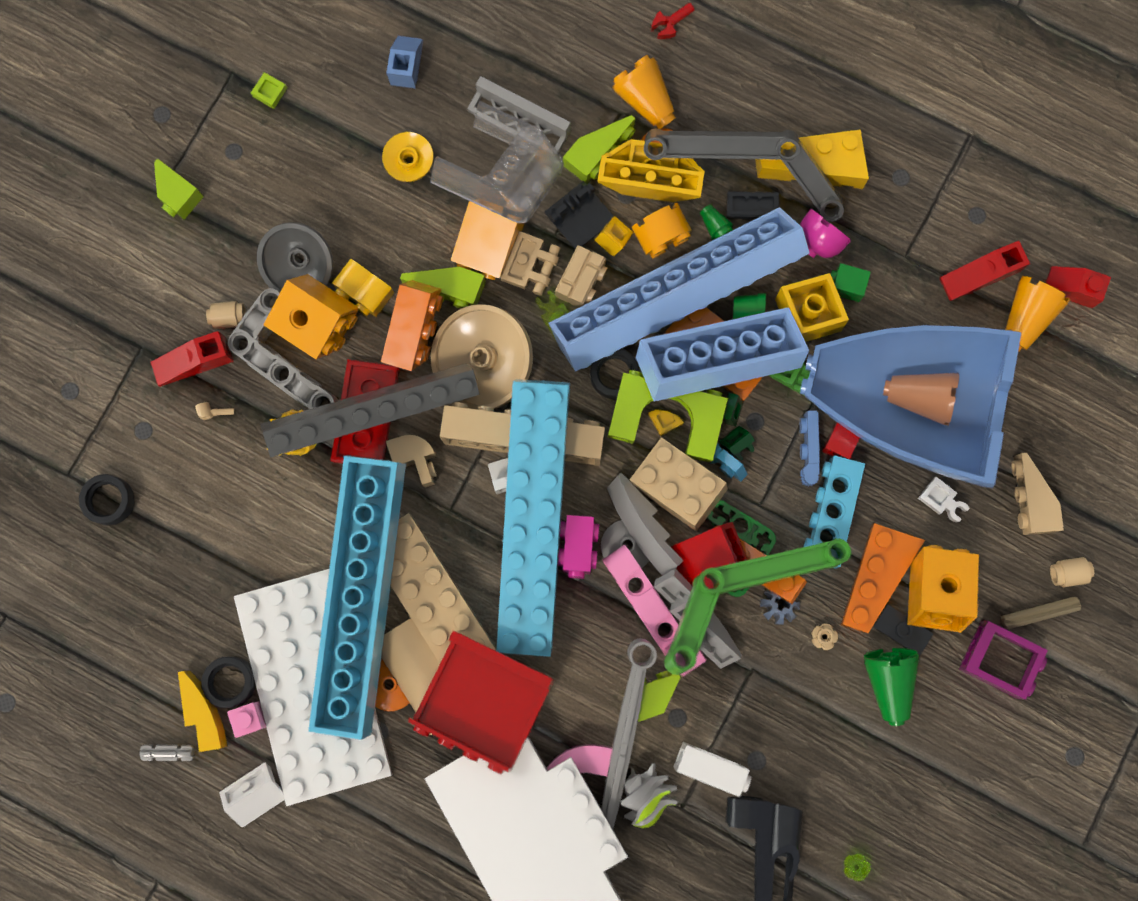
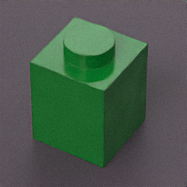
(850, 281)

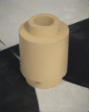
(225, 314)
(1072, 572)

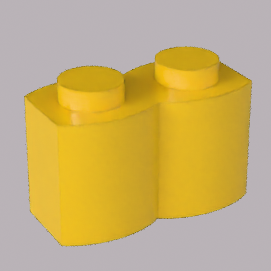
(363, 288)

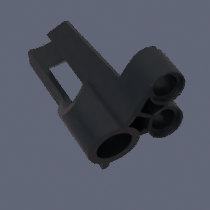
(776, 834)

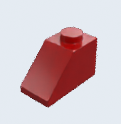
(1079, 284)

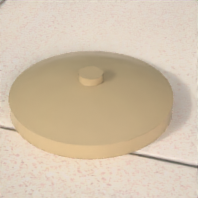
(491, 345)

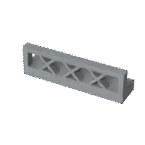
(519, 106)

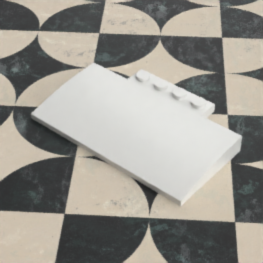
(530, 829)

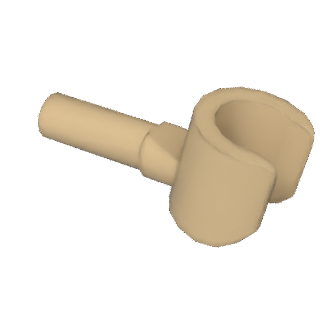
(204, 411)

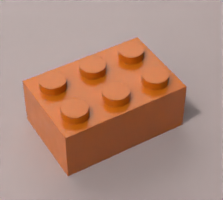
(412, 325)

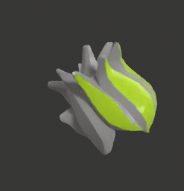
(646, 797)

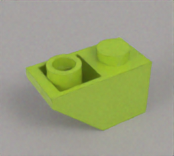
(657, 694)

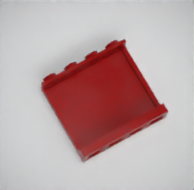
(482, 703)

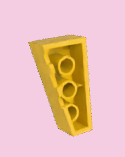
(837, 155)

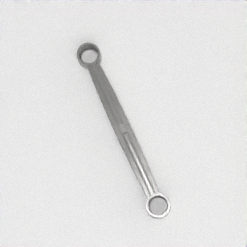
(625, 732)

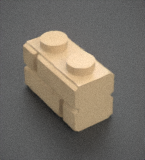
(580, 277)

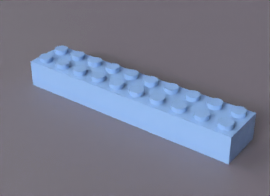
(679, 288)

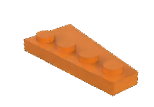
(879, 573)

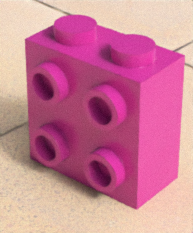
(577, 555)

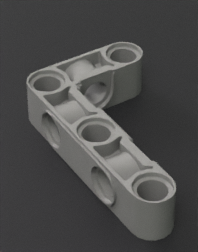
(268, 361)

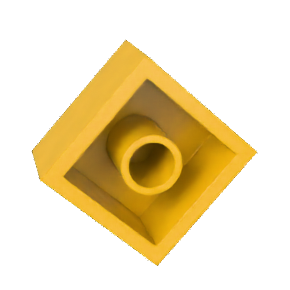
(814, 306)

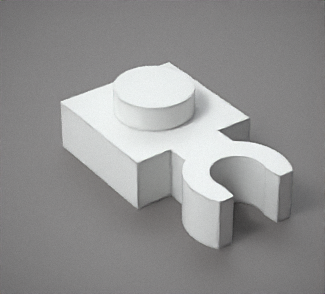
(940, 498)

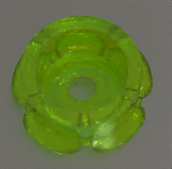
(864, 867)

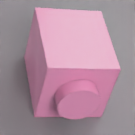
(247, 719)

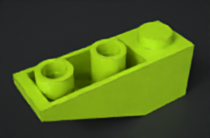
(585, 155)
(456, 284)

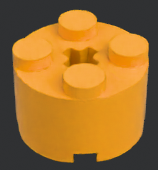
(662, 229)

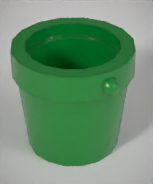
(749, 305)

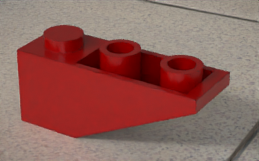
(985, 271)
(192, 358)

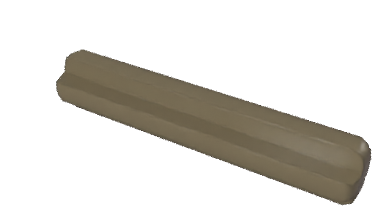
(1041, 613)

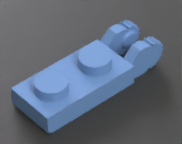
(810, 449)

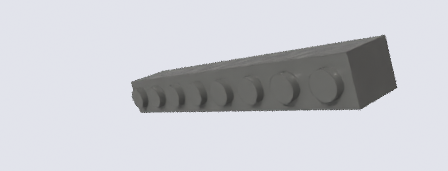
(369, 409)

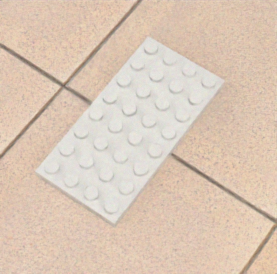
(283, 645)

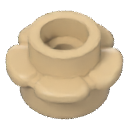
(819, 642)

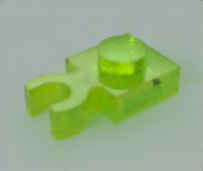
(552, 311)

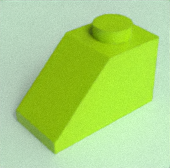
(175, 192)

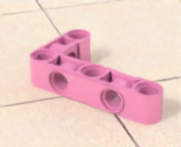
(645, 601)

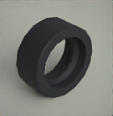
(600, 388)
(87, 493)
(208, 682)

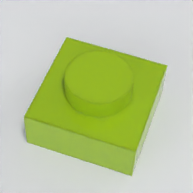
(269, 90)

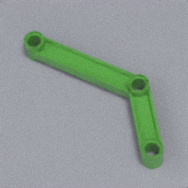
(740, 576)

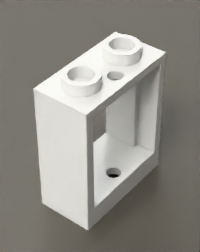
(712, 769)

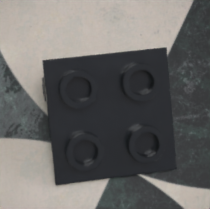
(579, 215)

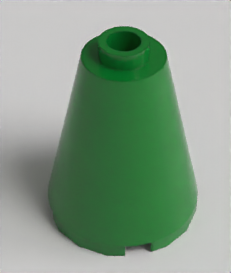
(893, 682)

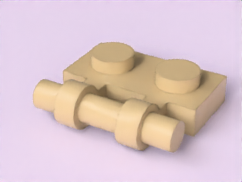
(522, 262)

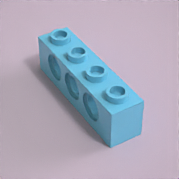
(851, 474)

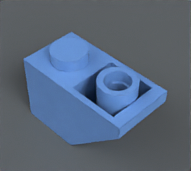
(404, 61)

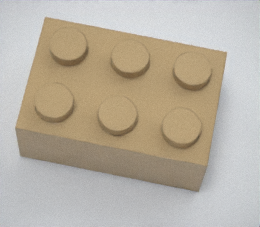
(679, 484)

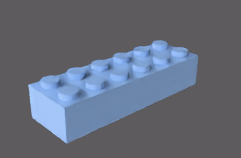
(721, 354)

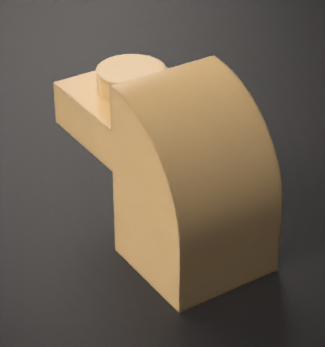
(414, 450)

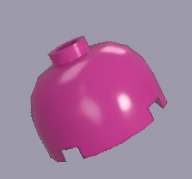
(822, 237)

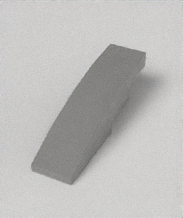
(638, 518)
(716, 641)

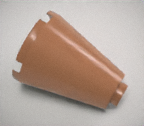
(924, 394)

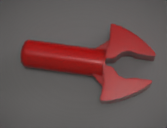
(670, 21)

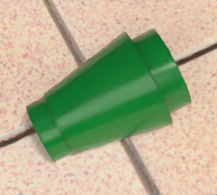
(715, 222)

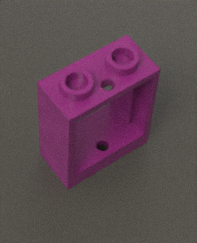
(979, 647)

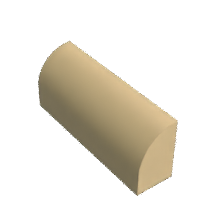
(409, 661)

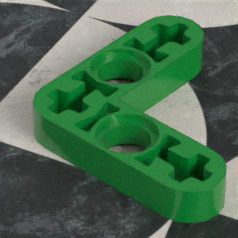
(748, 536)

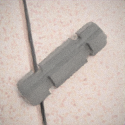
(167, 752)

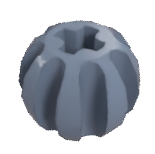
(772, 606)

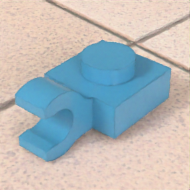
(729, 465)

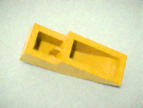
(201, 712)

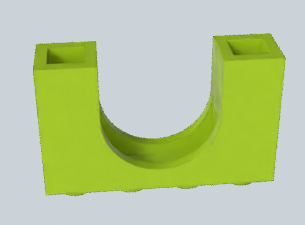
(704, 409)

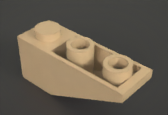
(1038, 505)

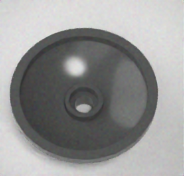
(279, 255)

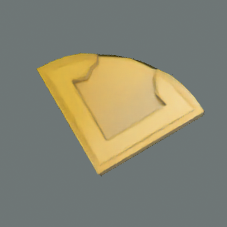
(665, 421)

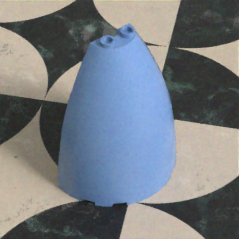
(850, 382)

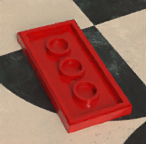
(370, 442)

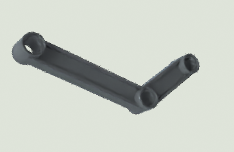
(751, 146)

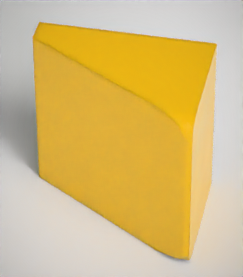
(614, 236)

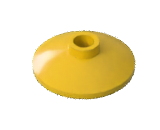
(403, 146)

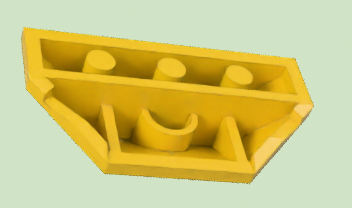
(636, 175)

